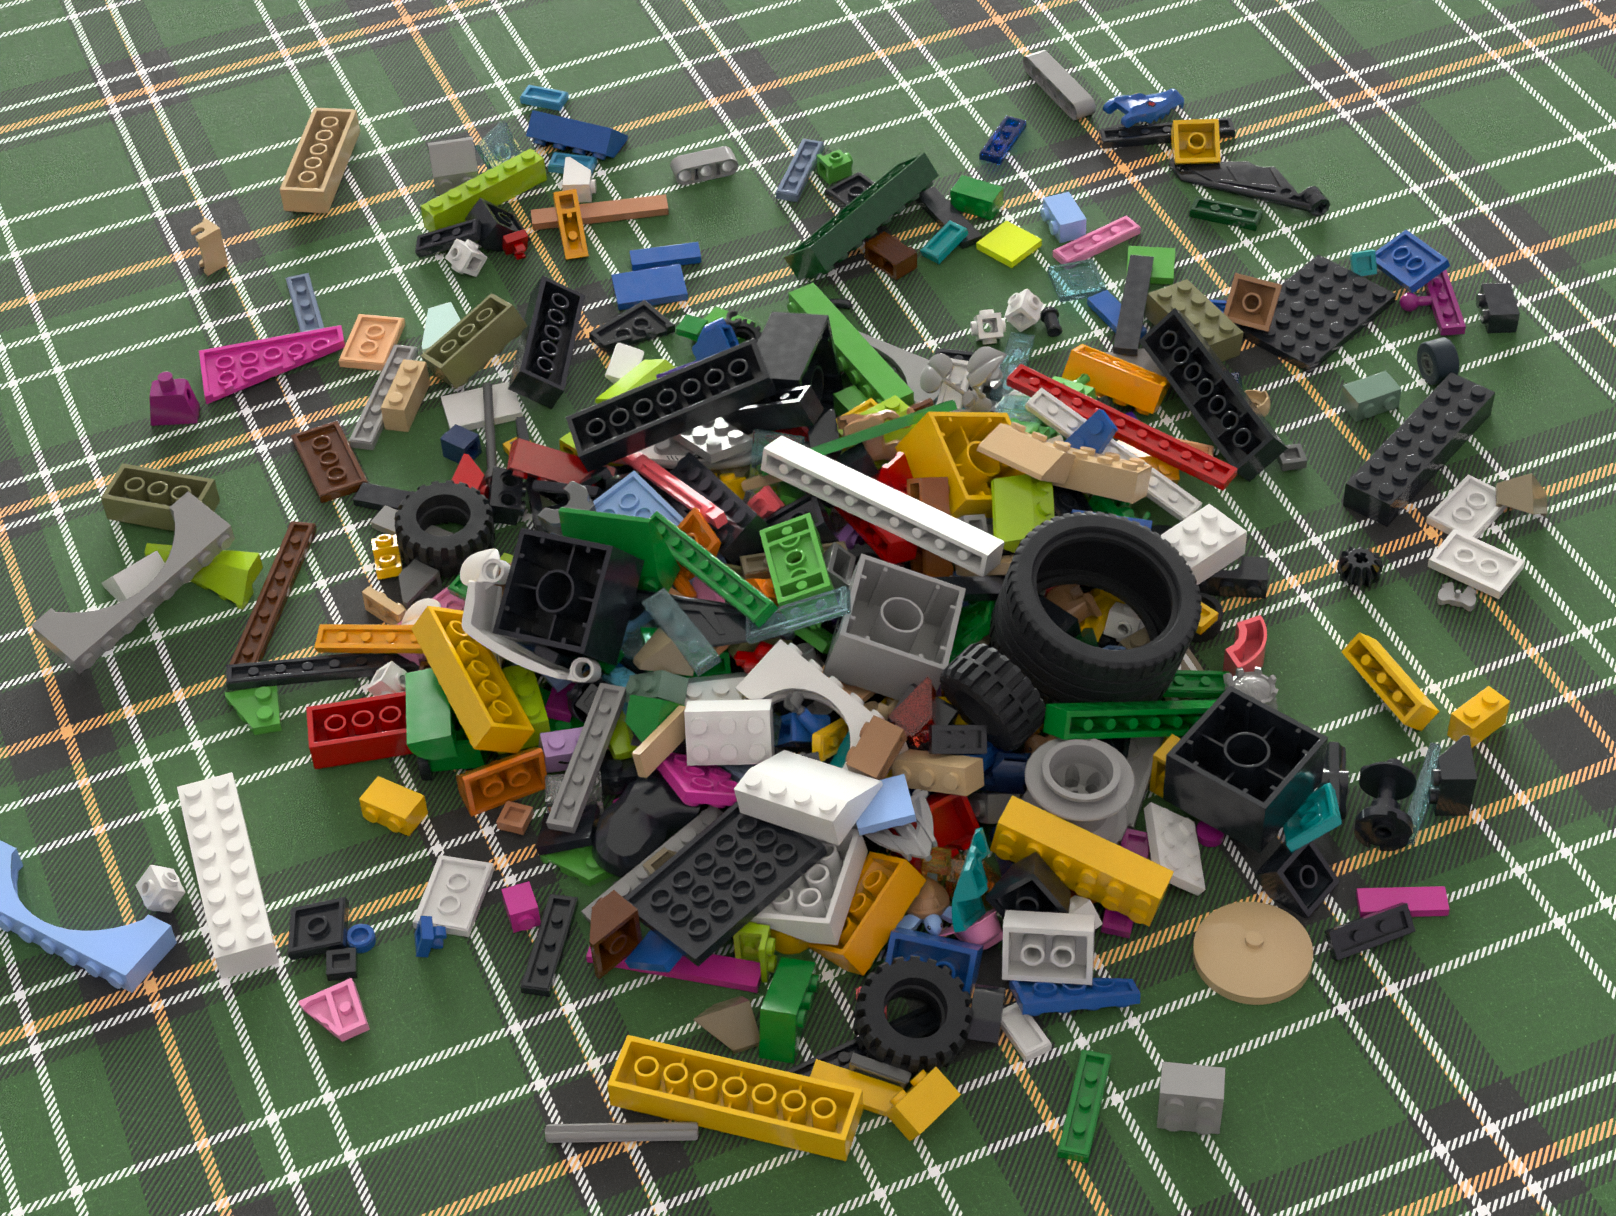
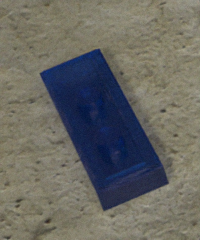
(1002, 140)

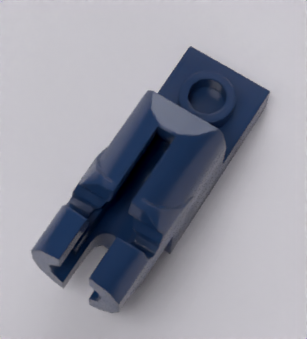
(1007, 773)

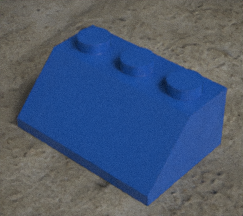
(957, 955)

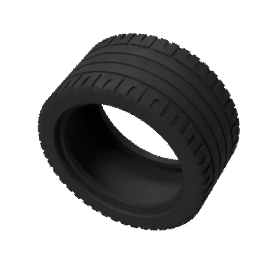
(1112, 557)

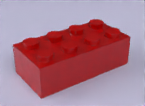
(357, 730)

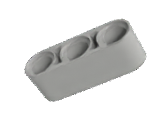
(704, 165)

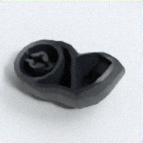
(639, 824)

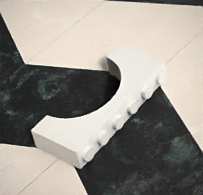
(787, 671)

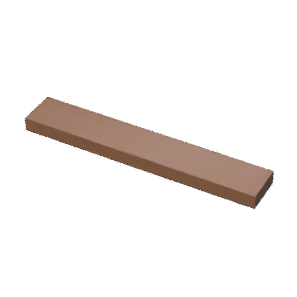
(606, 211)

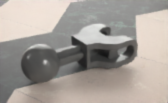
(578, 499)

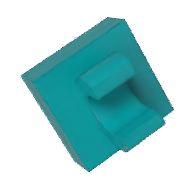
(1363, 262)

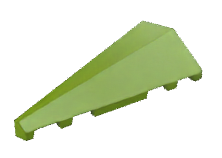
(228, 574)

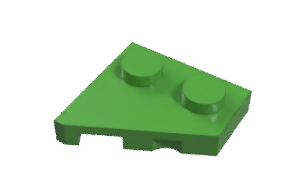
(257, 708)
(578, 864)

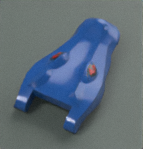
(1144, 107)

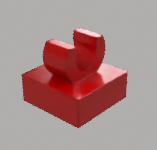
(516, 243)

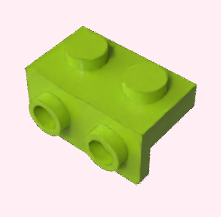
(756, 945)

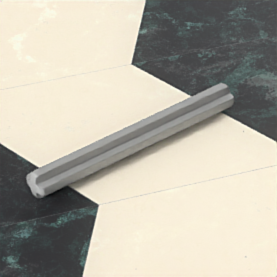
(621, 1132)

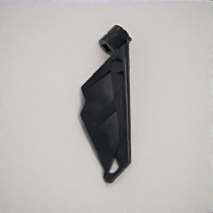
(1252, 182)
(715, 620)

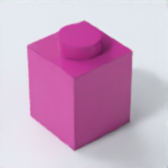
(521, 907)

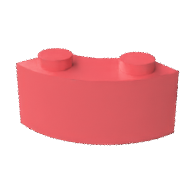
(1248, 646)

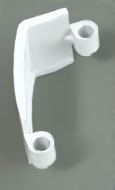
(479, 620)

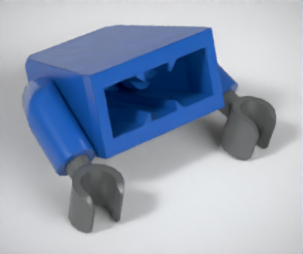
(717, 337)
(798, 727)

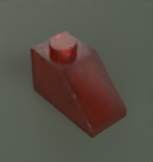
(917, 713)

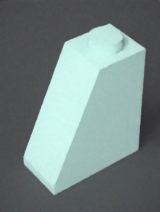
(438, 322)

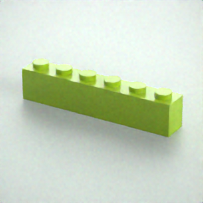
(493, 186)

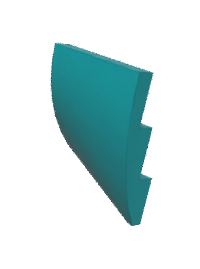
(972, 883)

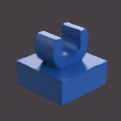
(428, 936)

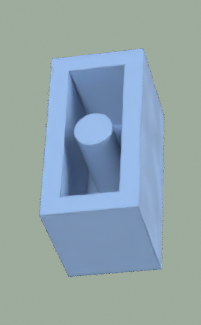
(1063, 217)

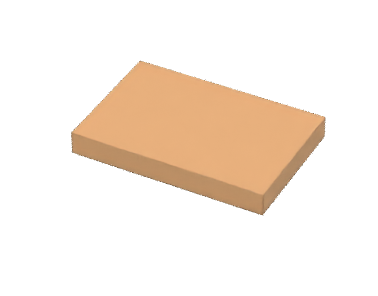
(371, 342)

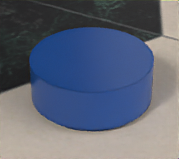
(361, 937)

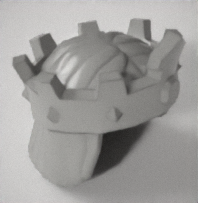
(1254, 684)

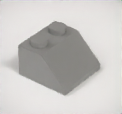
(452, 163)

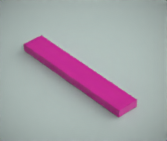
(715, 971)

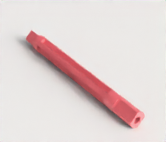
(676, 488)

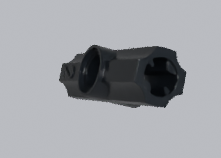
(1336, 774)

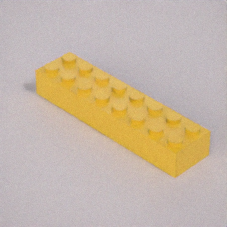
(736, 1097)

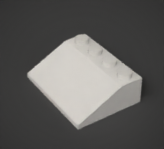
(806, 795)
(820, 899)

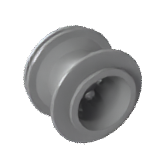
(1082, 784)

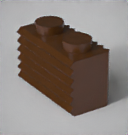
(890, 255)

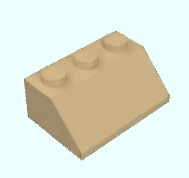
(1028, 452)

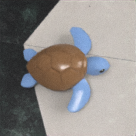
(929, 907)

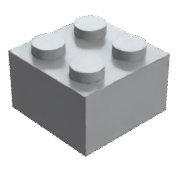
(1191, 1098)

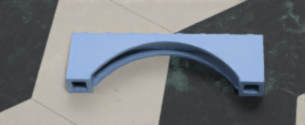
(116, 954)

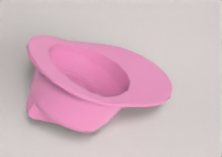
(984, 931)

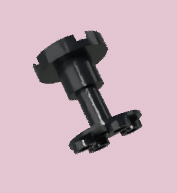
(1384, 821)

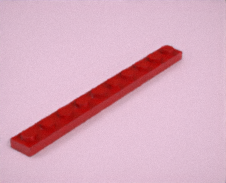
(1130, 430)

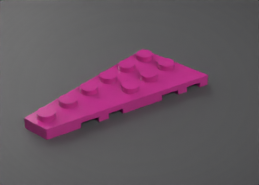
(248, 363)
(698, 783)

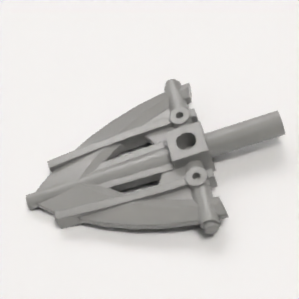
(910, 841)

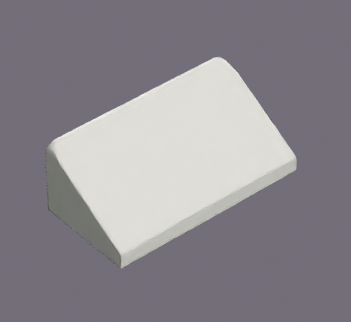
(623, 361)

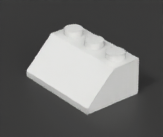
(714, 687)

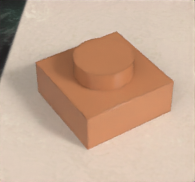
(515, 817)

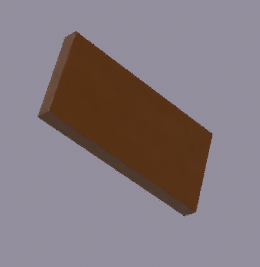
(329, 461)

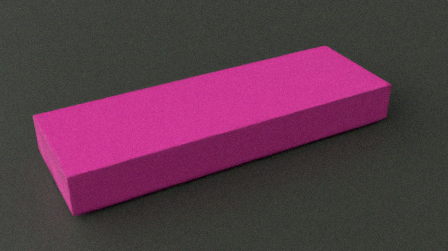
(1420, 900)

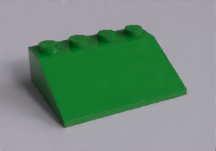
(630, 534)

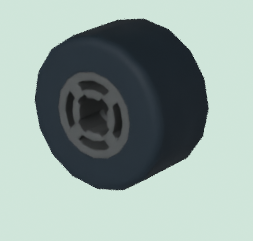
(1437, 360)

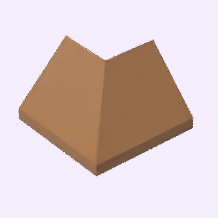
(1252, 302)

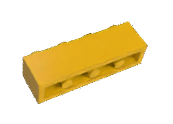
(1390, 681)

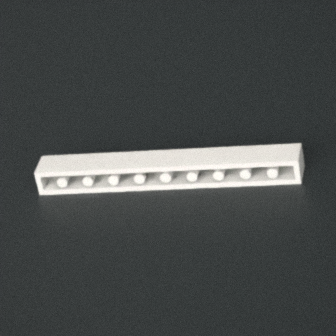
(882, 506)

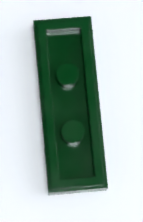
(1226, 213)

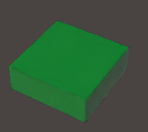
(691, 326)

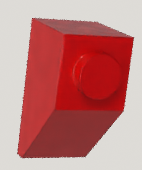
(470, 474)

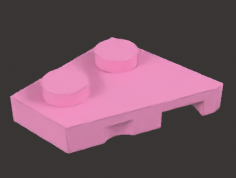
(338, 1010)

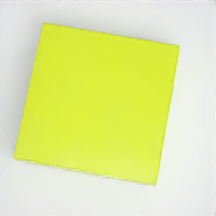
(1009, 244)

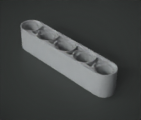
(1059, 85)

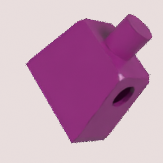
(172, 401)

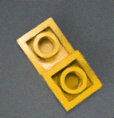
(386, 556)

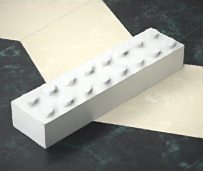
(227, 876)

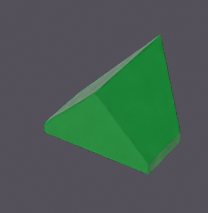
(646, 714)

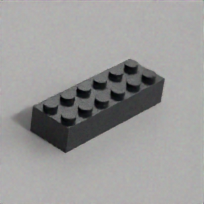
(547, 342)
(741, 533)

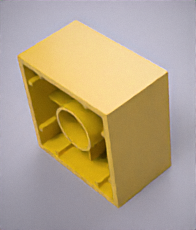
(947, 446)

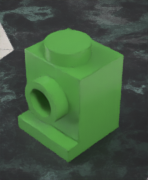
(834, 166)

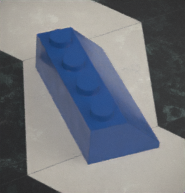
(575, 134)

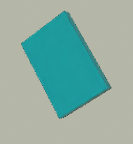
(1313, 818)

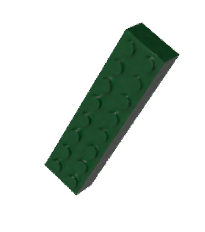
(861, 218)

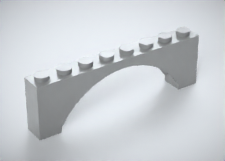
(85, 636)

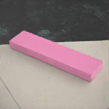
(1097, 241)

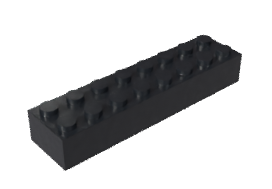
(1212, 395)
(671, 405)
(1418, 449)

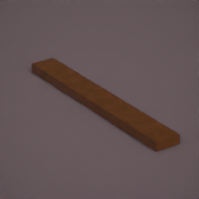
(274, 593)

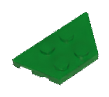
(972, 625)

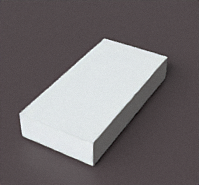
(1024, 1033)

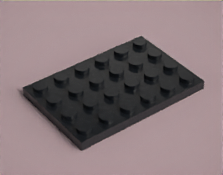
(1319, 313)
(722, 881)

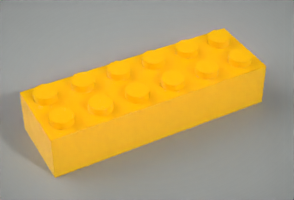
(472, 682)
(1083, 860)

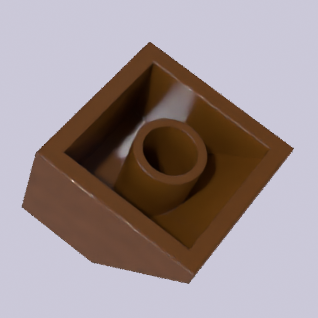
(613, 932)

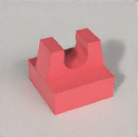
(765, 502)

